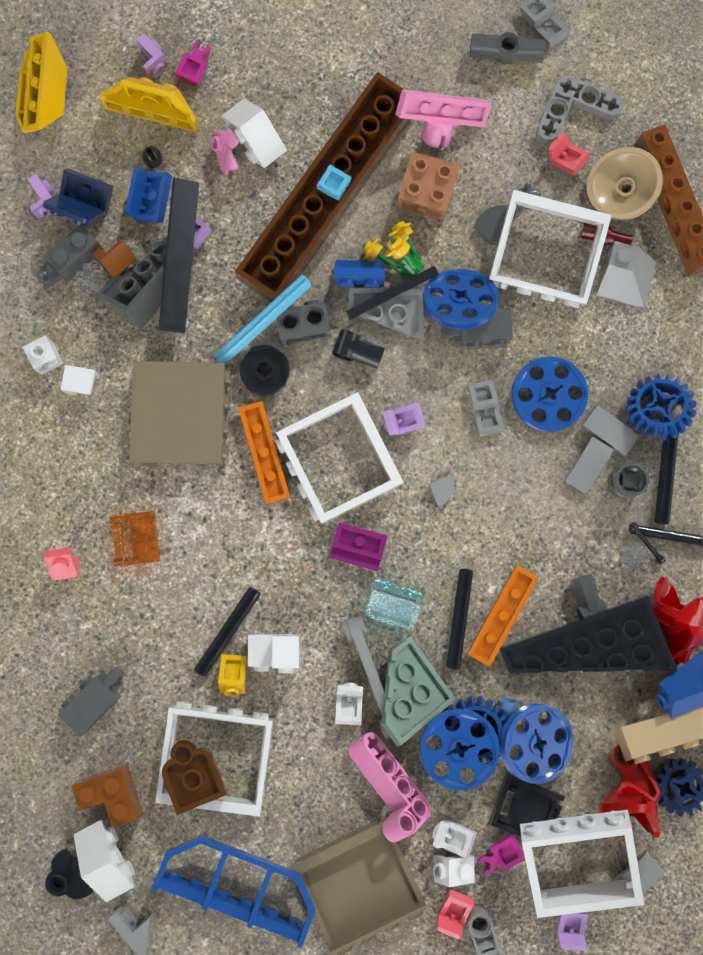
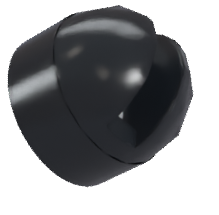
(146, 158)

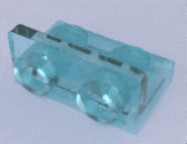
(394, 604)

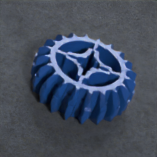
(677, 397)
(485, 710)

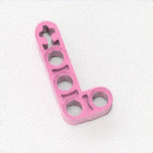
(393, 786)

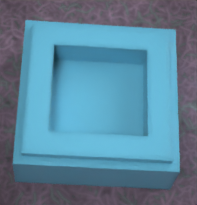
(334, 182)

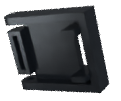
(529, 805)

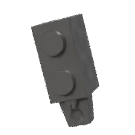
(68, 257)
(494, 333)
(91, 702)

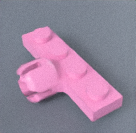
(442, 114)

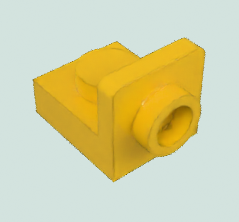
(232, 675)

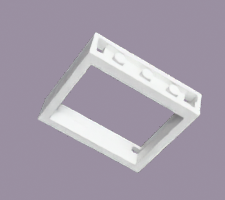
(562, 209)
(375, 440)
(225, 803)
(587, 896)

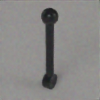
(634, 527)

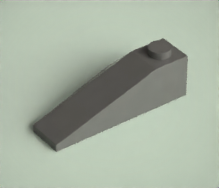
(139, 289)

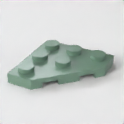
(411, 692)

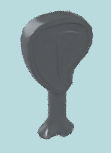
(491, 221)

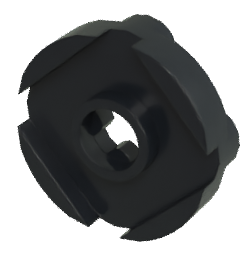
(253, 362)

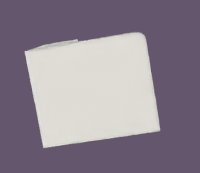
(78, 380)

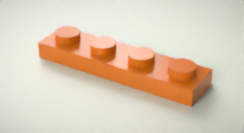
(264, 452)
(502, 615)

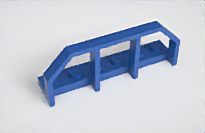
(242, 908)

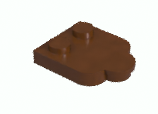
(192, 777)

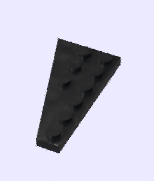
(602, 642)

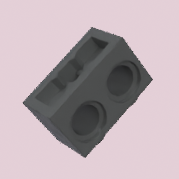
(304, 329)

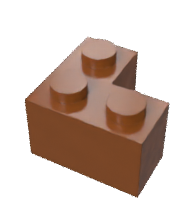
(114, 789)

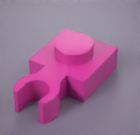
(193, 66)
(505, 853)

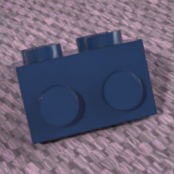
(80, 198)

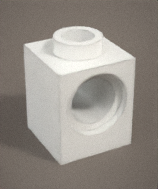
(43, 355)

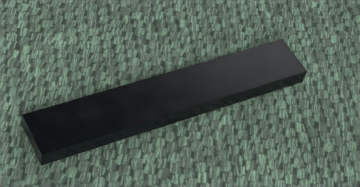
(178, 256)

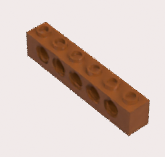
(676, 199)

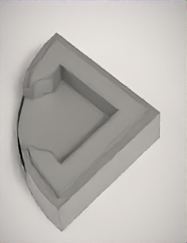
(442, 490)

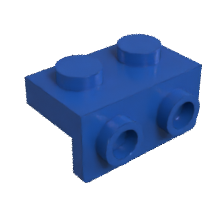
(148, 196)
(359, 273)

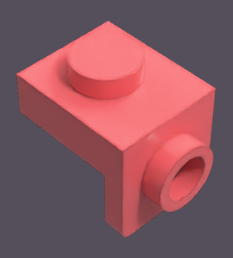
(567, 156)
(62, 563)
(454, 914)

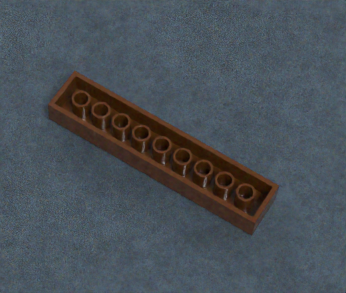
(310, 214)

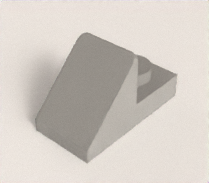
(135, 935)

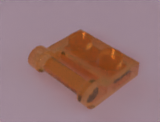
(143, 538)

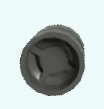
(628, 481)

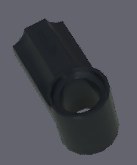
(351, 347)

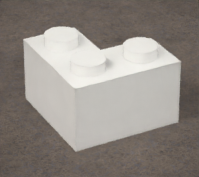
(255, 132)
(274, 651)
(102, 862)

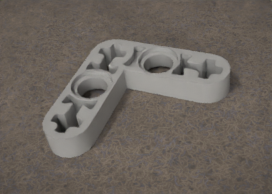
(567, 100)

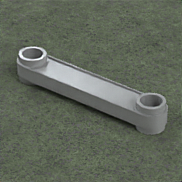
(355, 632)

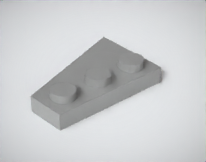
(400, 313)

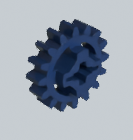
(676, 797)

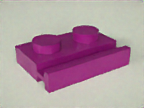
(358, 546)

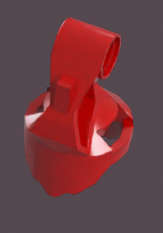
(679, 622)
(634, 793)

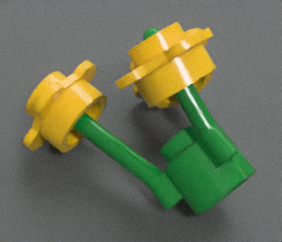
(398, 248)

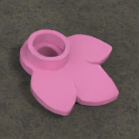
(222, 143)

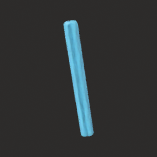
(263, 319)

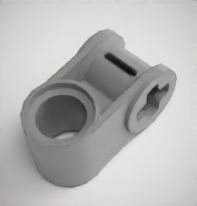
(483, 937)

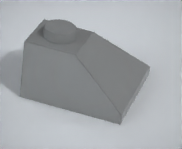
(626, 275)

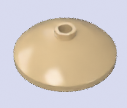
(624, 169)

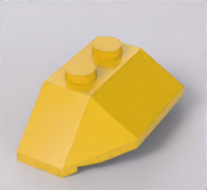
(40, 84)
(150, 102)

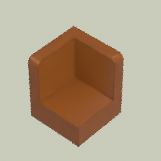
(115, 259)

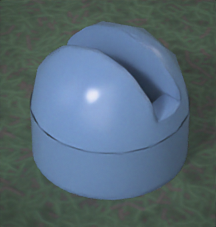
(508, 706)

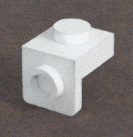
(349, 704)
(454, 838)
(453, 870)

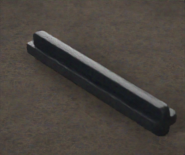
(666, 480)
(459, 619)
(227, 631)

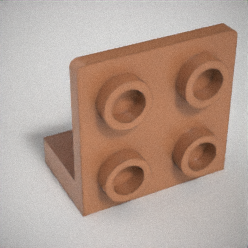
(427, 186)

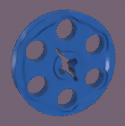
(460, 299)
(551, 382)
(545, 748)
(469, 759)

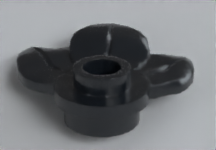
(68, 869)

